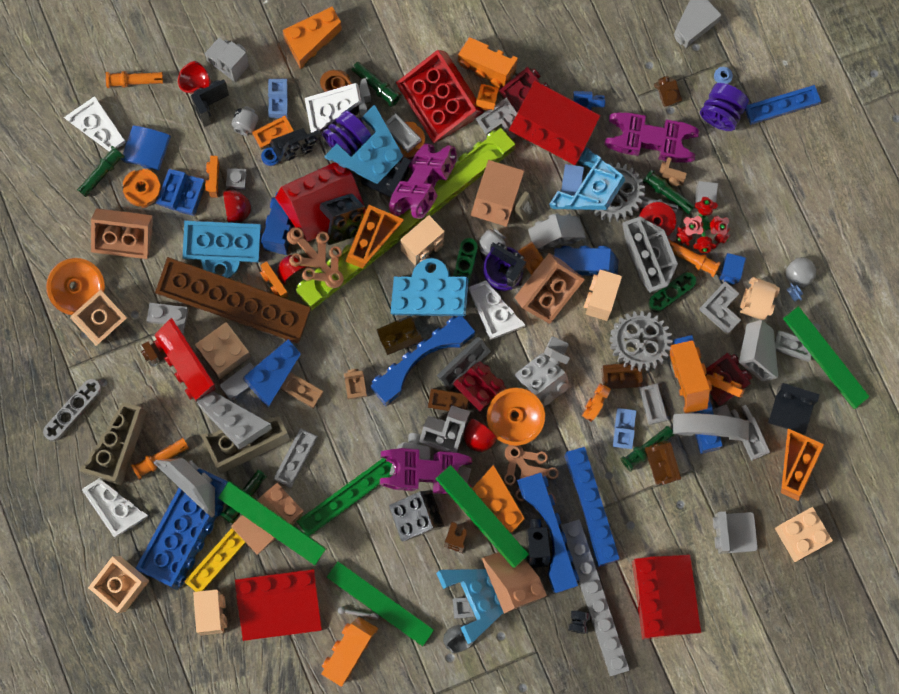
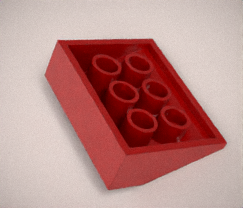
(439, 96)
(554, 123)
(303, 197)
(184, 361)
(666, 596)
(278, 605)

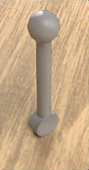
(341, 610)

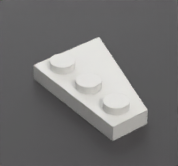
(328, 106)
(96, 124)
(494, 313)
(112, 508)

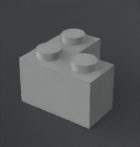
(228, 58)
(556, 231)
(445, 434)

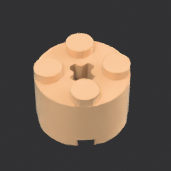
(759, 298)

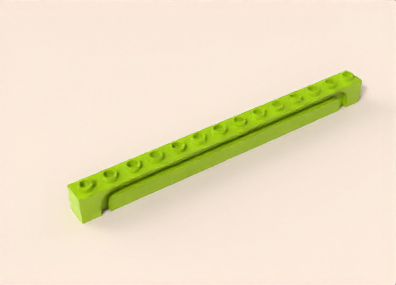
(465, 172)

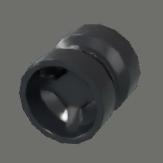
(575, 625)

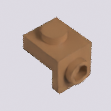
(673, 176)
(355, 384)

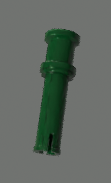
(382, 89)
(106, 164)
(661, 186)
(639, 455)
(250, 488)

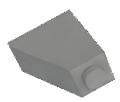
(696, 21)
(759, 351)

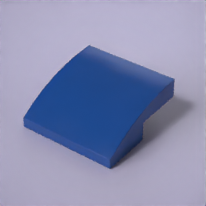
(146, 147)
(181, 192)

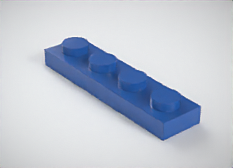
(782, 104)

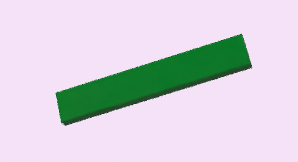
(826, 357)
(345, 497)
(482, 516)
(272, 523)
(380, 603)

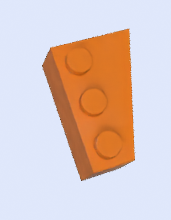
(799, 463)
(499, 500)

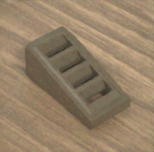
(524, 208)

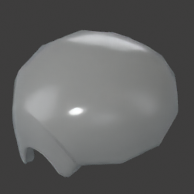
(801, 272)

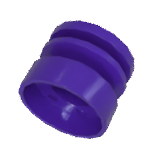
(724, 106)
(350, 132)
(491, 272)

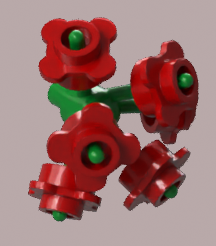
(701, 224)

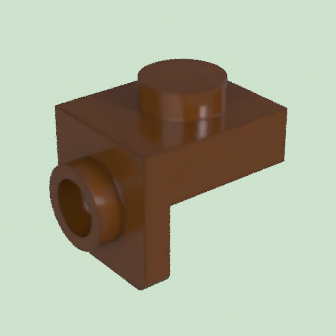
(668, 90)
(152, 353)

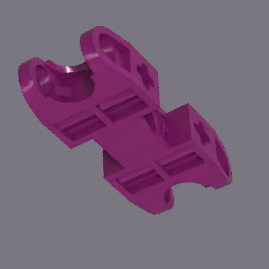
(652, 137)
(419, 191)
(412, 470)

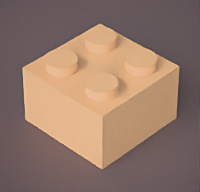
(422, 240)
(604, 290)
(98, 317)
(222, 350)
(803, 534)
(118, 584)
(209, 612)

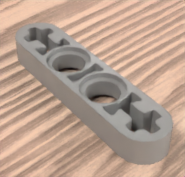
(69, 408)

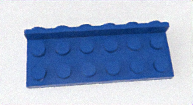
(180, 537)

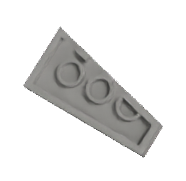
(234, 421)

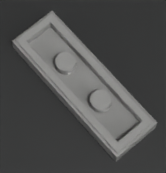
(295, 458)

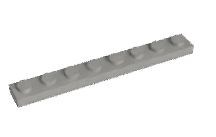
(595, 598)

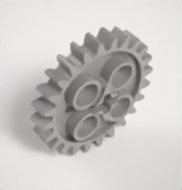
(634, 197)
(640, 357)

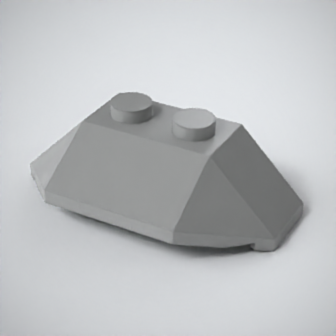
(650, 253)
(189, 480)

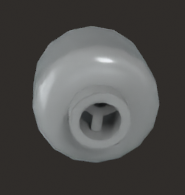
(489, 237)

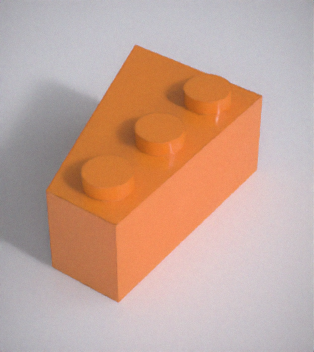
(312, 34)
(487, 63)
(372, 234)
(690, 376)
(348, 650)

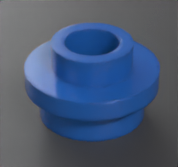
(269, 151)

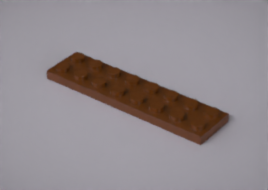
(233, 300)

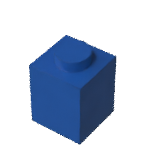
(732, 268)

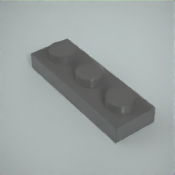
(463, 362)

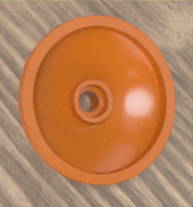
(87, 280)
(523, 427)

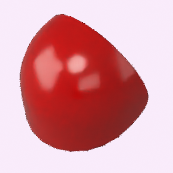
(193, 77)
(236, 206)
(285, 269)
(478, 436)

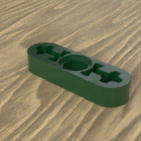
(664, 304)

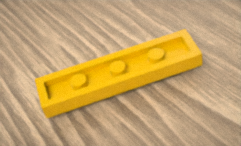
(215, 561)

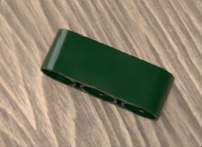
(466, 257)

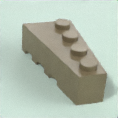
(116, 446)
(227, 454)

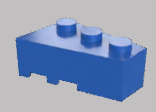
(277, 226)
(588, 260)
(272, 371)

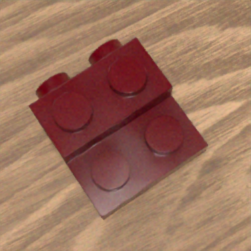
(519, 86)
(729, 368)
(479, 385)

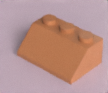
(121, 233)
(549, 288)

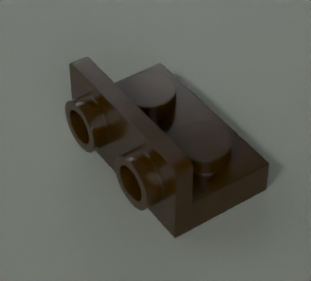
(399, 335)

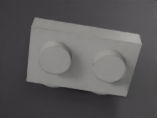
(543, 379)
(735, 532)

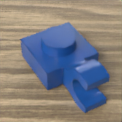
(587, 100)

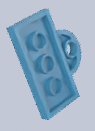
(221, 244)
(429, 292)

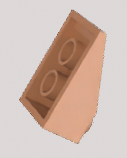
(497, 193)
(277, 501)
(513, 586)

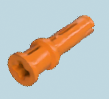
(124, 79)
(700, 261)
(148, 463)

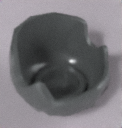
(455, 640)

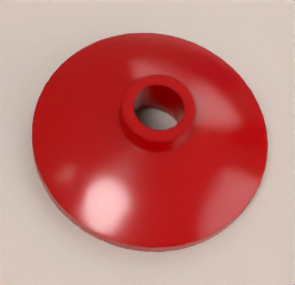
(664, 212)

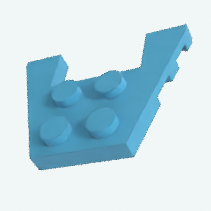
(377, 154)
(597, 188)
(480, 596)

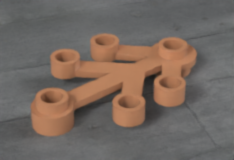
(317, 259)
(526, 470)

